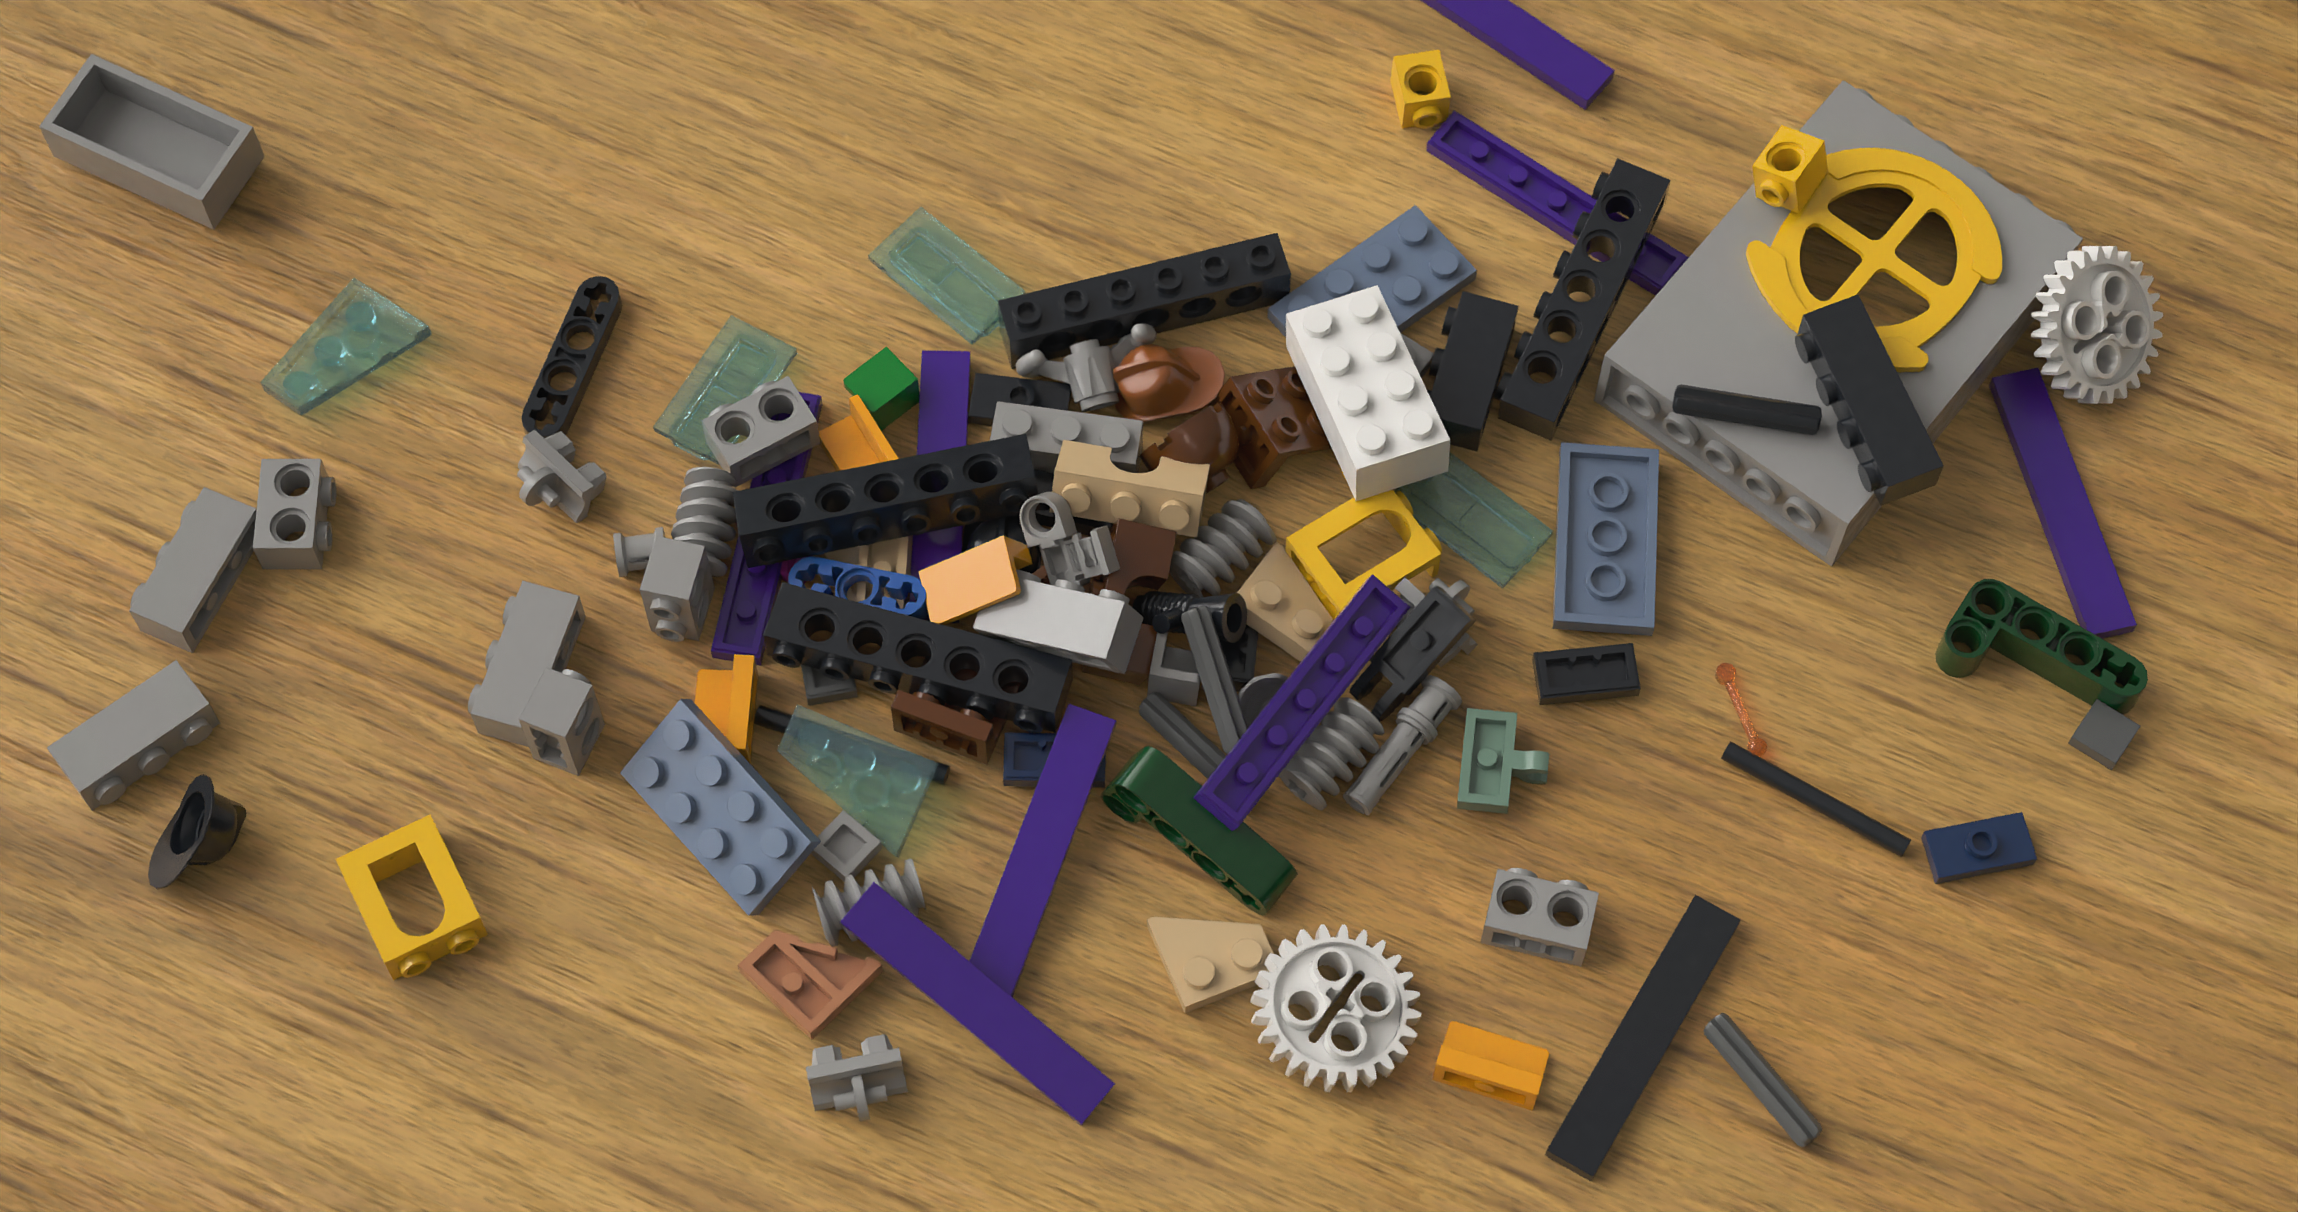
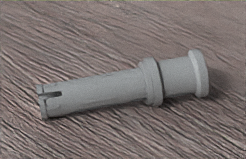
(1414, 727)

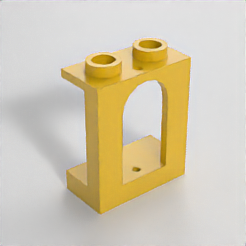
(1419, 554)
(391, 854)

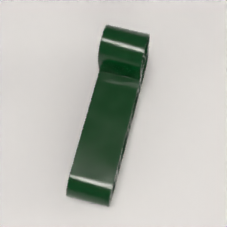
(2042, 656)
(1163, 795)

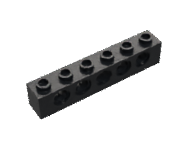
(1157, 294)
(1542, 406)
(885, 501)
(803, 612)

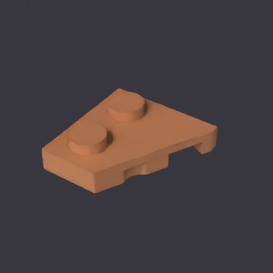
(807, 979)

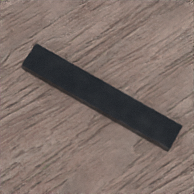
(1642, 1038)

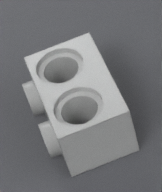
(768, 440)
(284, 514)
(677, 589)
(562, 720)
(1537, 930)

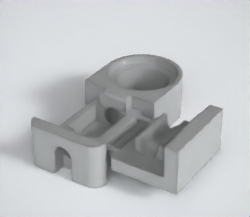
(1061, 554)

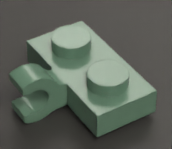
(1492, 761)

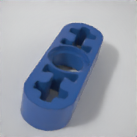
(844, 575)

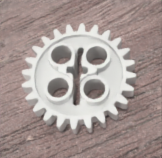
(2097, 324)
(1374, 1035)

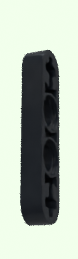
(577, 362)

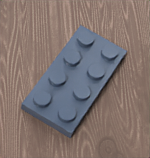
(1405, 259)
(1606, 539)
(720, 807)

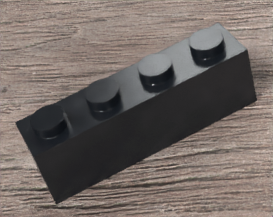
(1868, 400)

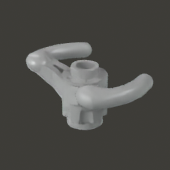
(1088, 367)

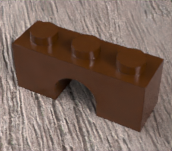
(1145, 562)

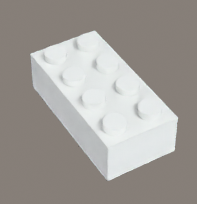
(1367, 393)

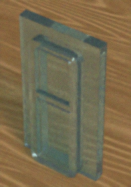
(945, 275)
(726, 373)
(1477, 521)

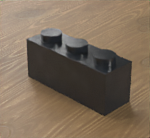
(1470, 365)

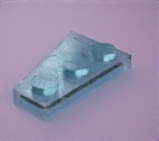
(343, 346)
(861, 773)

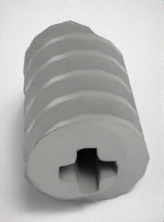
(706, 512)
(1219, 546)
(1329, 750)
(836, 904)

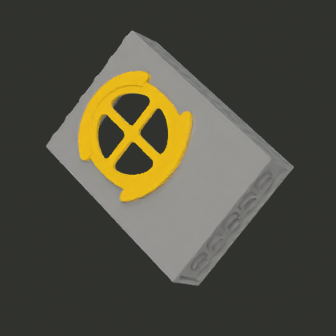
(1742, 297)

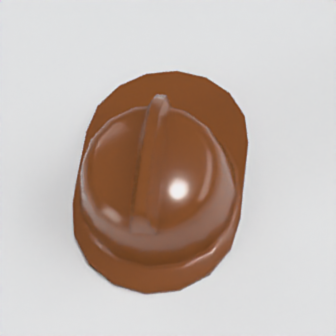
(1167, 382)

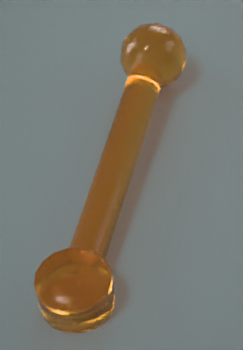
(1725, 675)

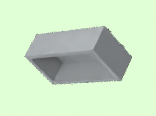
(152, 141)

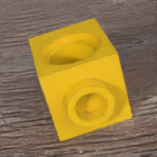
(1420, 73)
(1790, 169)

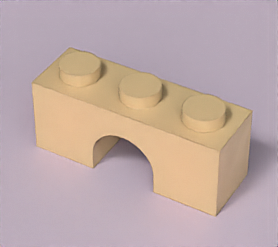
(1100, 491)

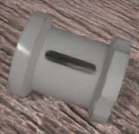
(634, 551)

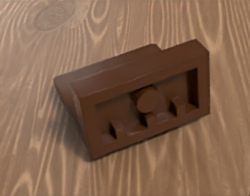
(1271, 421)
(949, 725)

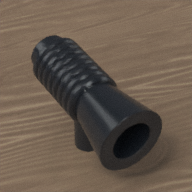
(1165, 610)

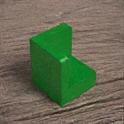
(884, 387)

